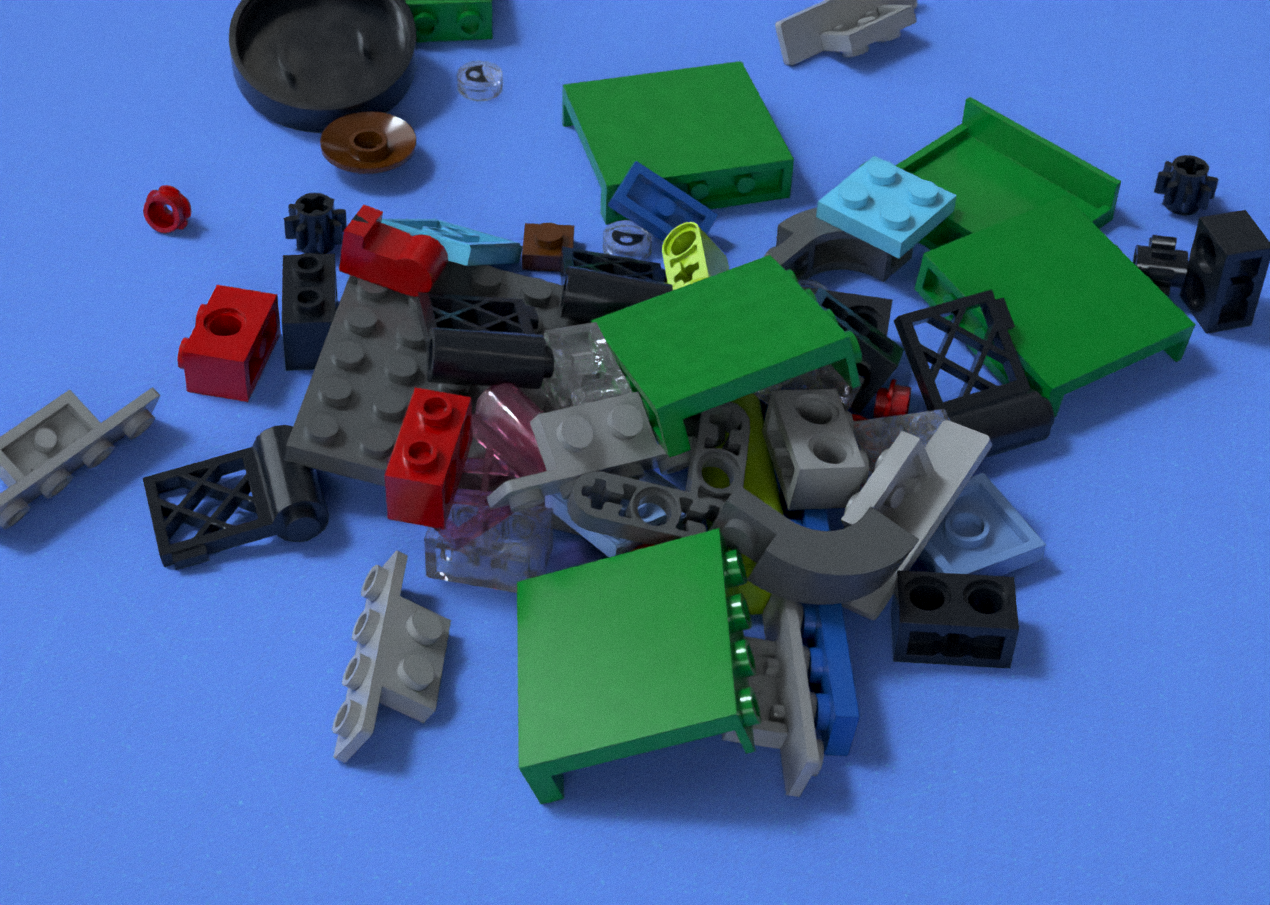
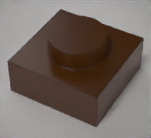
(543, 245)

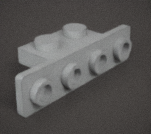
(842, 27)
(585, 438)
(58, 441)
(916, 492)
(394, 660)
(784, 695)

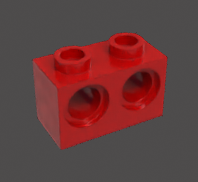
(428, 458)

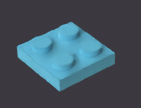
(886, 206)

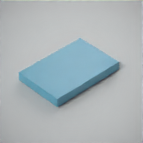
(461, 243)

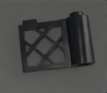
(605, 283)
(487, 354)
(1007, 413)
(283, 497)

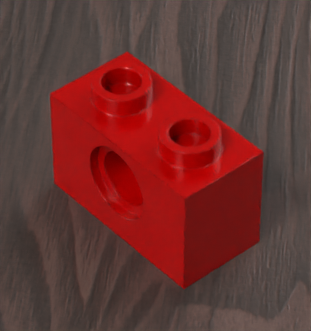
(230, 343)

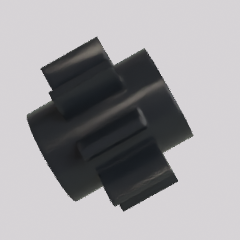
(1186, 185)
(315, 223)
(1162, 262)

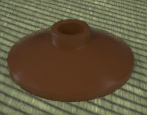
(368, 142)

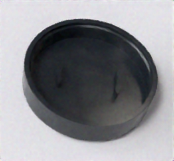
(322, 58)

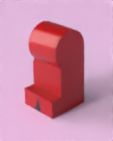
(390, 255)

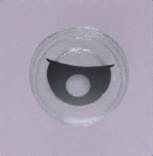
(479, 80)
(627, 240)

